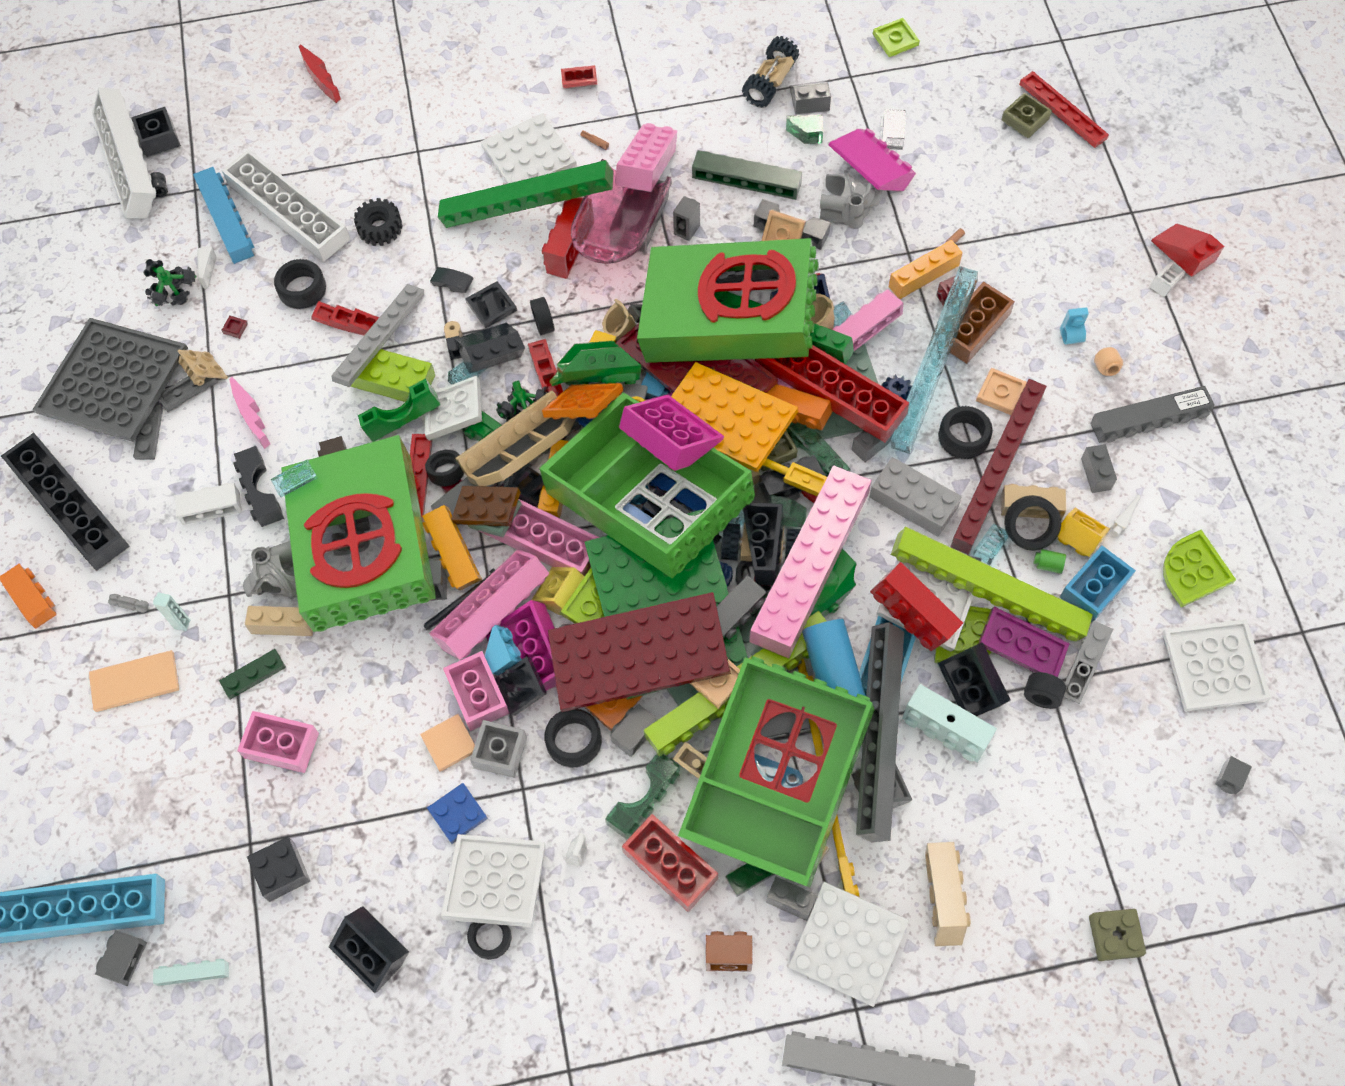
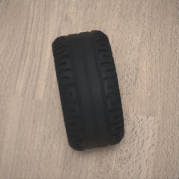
(295, 269)
(971, 416)
(1044, 540)
(578, 758)

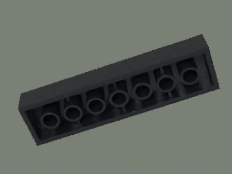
(65, 501)

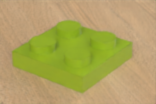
(896, 37)

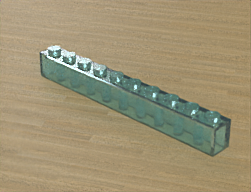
(935, 358)

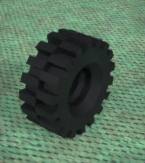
(374, 212)

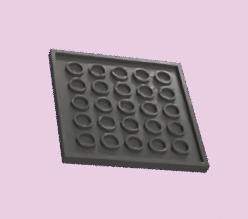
(110, 379)

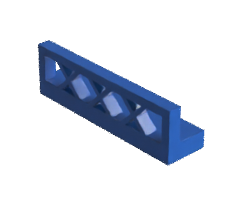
(688, 498)

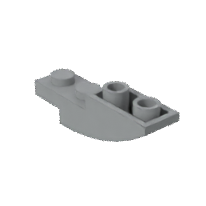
(1086, 661)

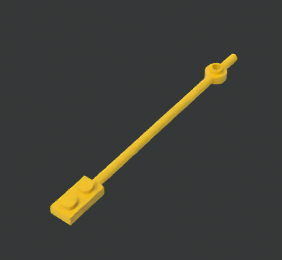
(795, 475)
(846, 869)

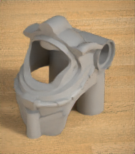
(852, 200)
(268, 572)

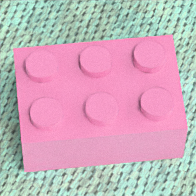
(476, 690)
(278, 741)

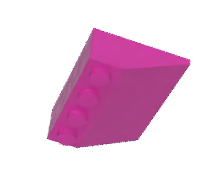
(874, 160)
(669, 431)
(530, 635)

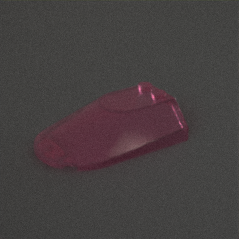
(616, 221)

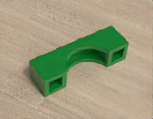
(380, 422)

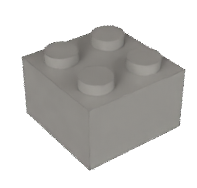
(498, 748)

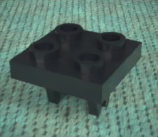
(491, 304)
(528, 482)
(520, 686)

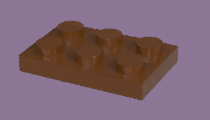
(486, 505)

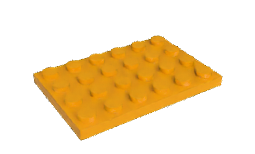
(742, 414)

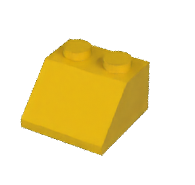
(1082, 532)

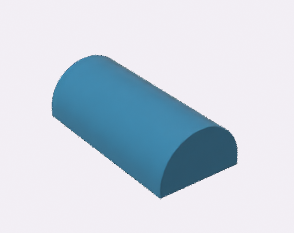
(833, 656)

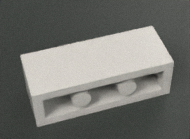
(208, 503)

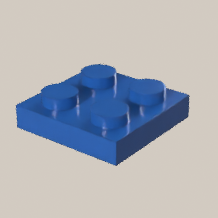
(457, 812)

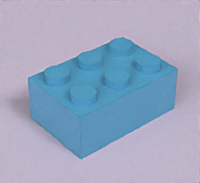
(1098, 582)

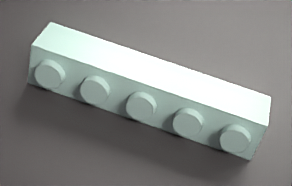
(171, 611)
(191, 972)

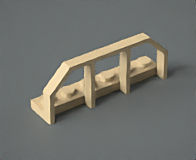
(507, 435)

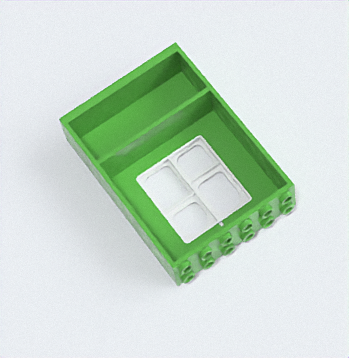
(608, 468)

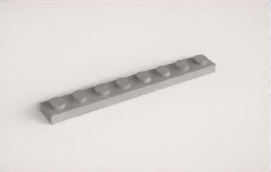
(377, 335)

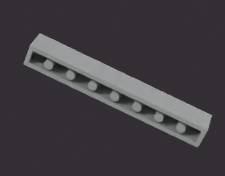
(870, 1065)

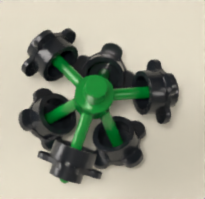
(173, 278)
(518, 397)

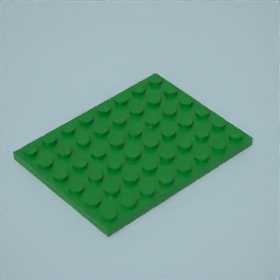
(631, 583)

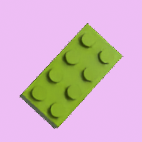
(393, 374)

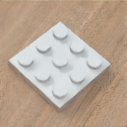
(458, 408)

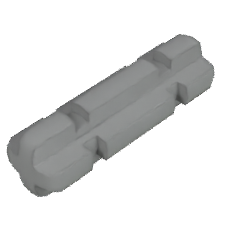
(128, 603)

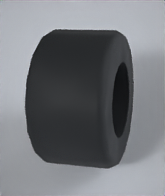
(1045, 690)

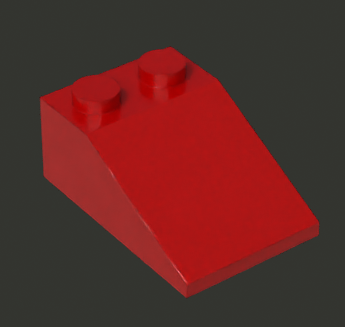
(1189, 247)

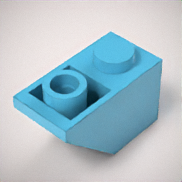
(501, 650)

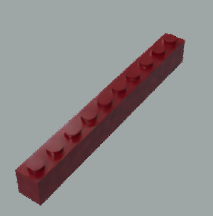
(998, 467)

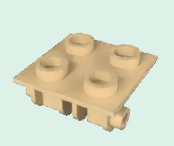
(200, 365)

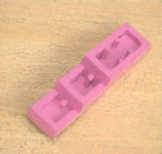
(248, 410)

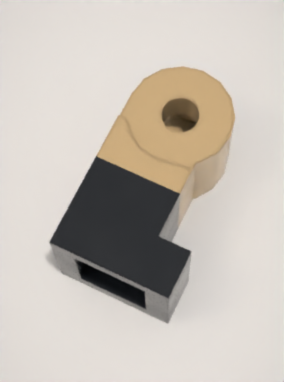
(452, 330)

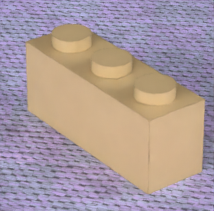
(1053, 494)
(276, 621)

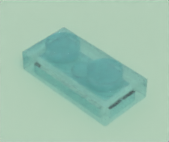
(294, 478)

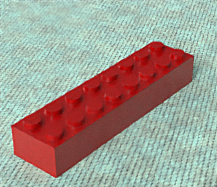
(849, 391)

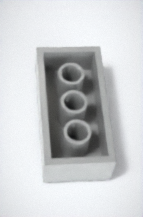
(915, 496)

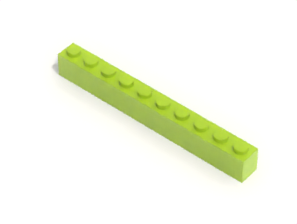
(991, 584)
(699, 712)

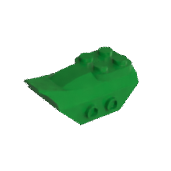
(597, 363)
(837, 586)

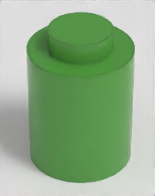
(1050, 561)

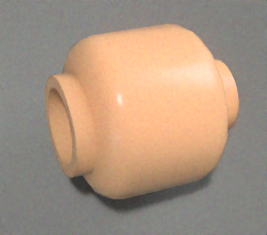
(1108, 361)

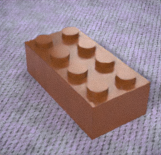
(981, 320)

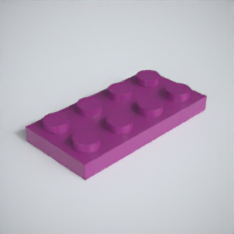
(1023, 643)

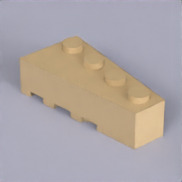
(946, 893)

